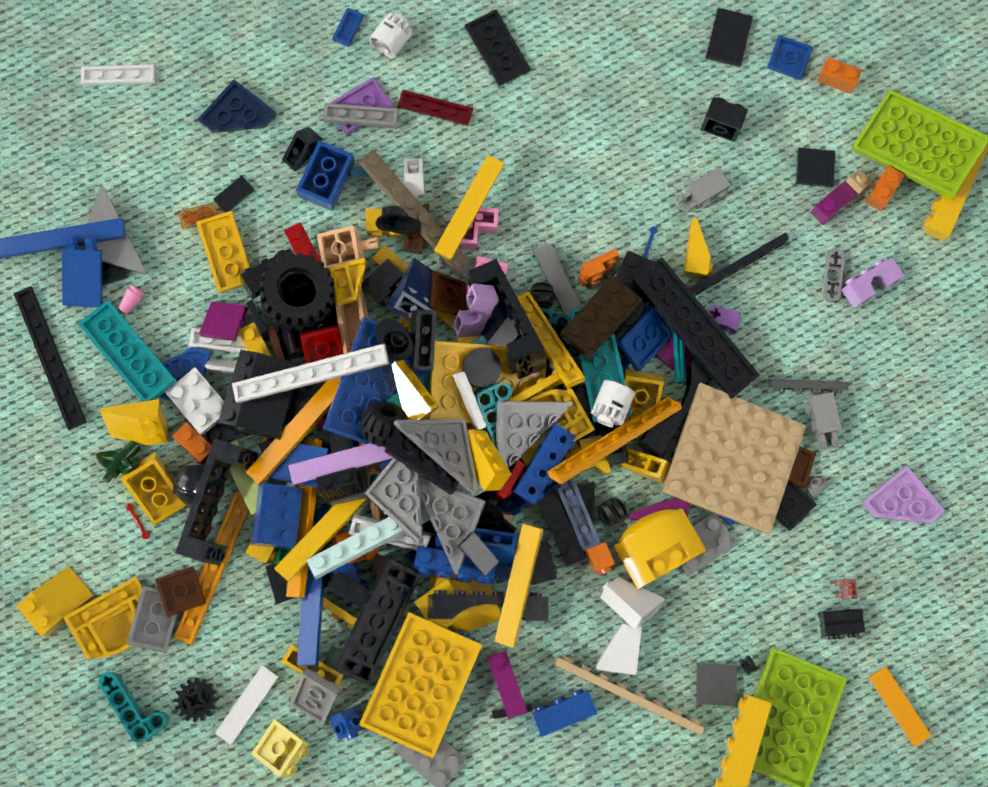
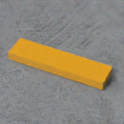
(899, 706)

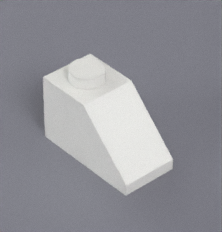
(414, 176)

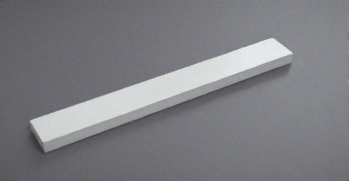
(310, 373)

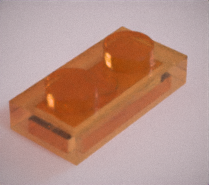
(190, 216)

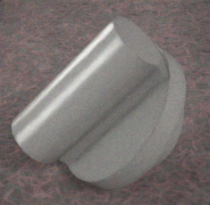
(816, 486)

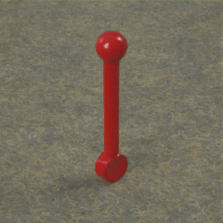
(145, 535)

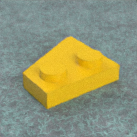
(348, 280)

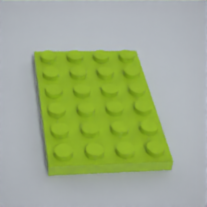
(921, 144)
(799, 716)

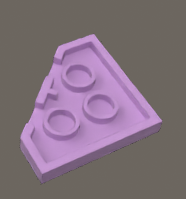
(904, 500)

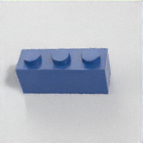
(564, 712)

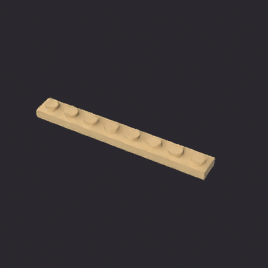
(637, 698)

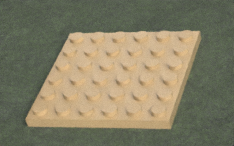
(733, 458)

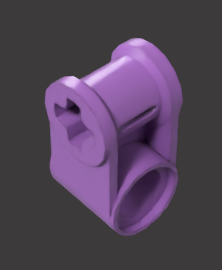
(726, 318)

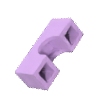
(860, 289)
(481, 303)

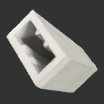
(631, 603)
(622, 651)

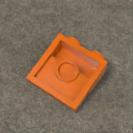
(594, 270)

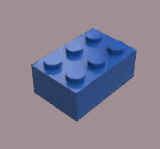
(325, 175)
(277, 516)

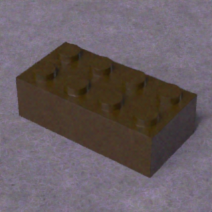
(600, 318)

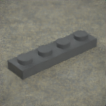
(815, 386)

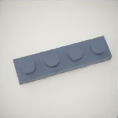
(578, 515)

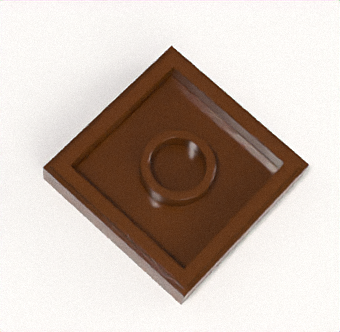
(447, 293)
(180, 591)

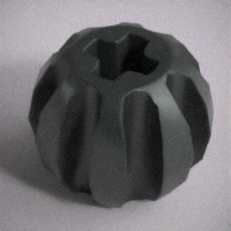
(543, 294)
(612, 511)

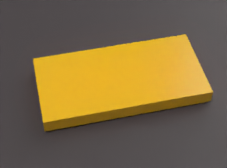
(224, 250)

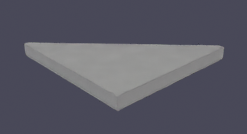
(118, 251)
(523, 424)
(446, 444)
(399, 497)
(452, 518)

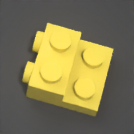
(281, 749)

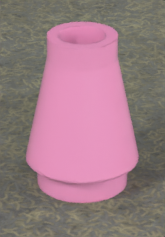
(131, 299)

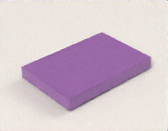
(366, 94)

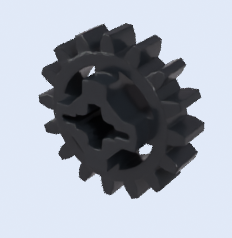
(200, 691)

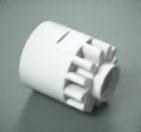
(391, 34)
(612, 403)

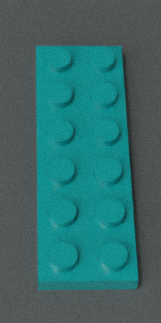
(127, 352)
(603, 366)

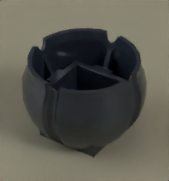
(187, 480)

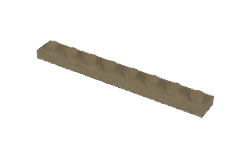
(402, 197)

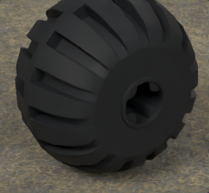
(378, 422)

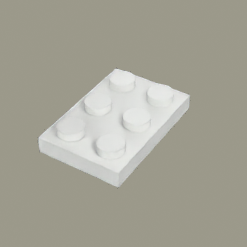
(197, 401)

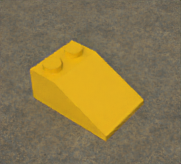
(647, 390)
(137, 422)
(153, 489)
(54, 600)

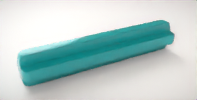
(679, 360)

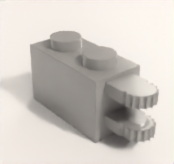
(705, 190)
(824, 418)

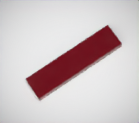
(435, 107)

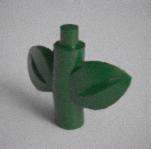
(119, 462)

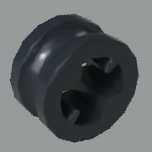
(748, 665)

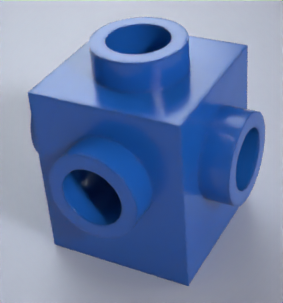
(347, 724)

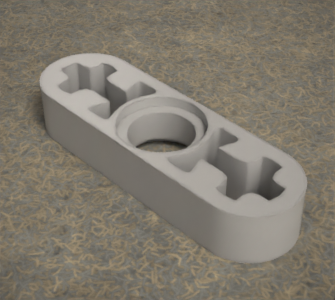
(836, 289)

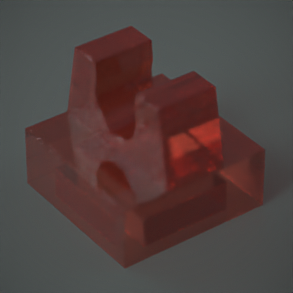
(849, 589)

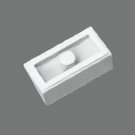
(220, 366)

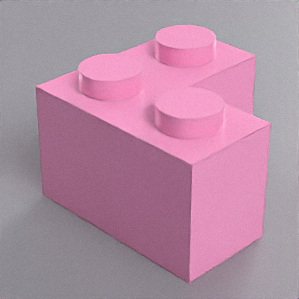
(484, 222)

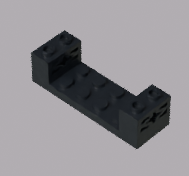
(524, 354)
(206, 499)
(376, 621)

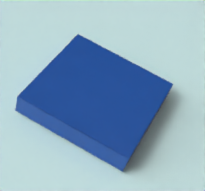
(789, 57)

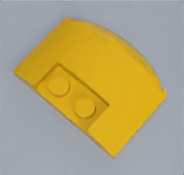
(572, 420)
(658, 545)
(478, 615)
(106, 622)

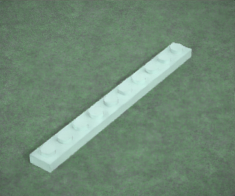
(364, 542)

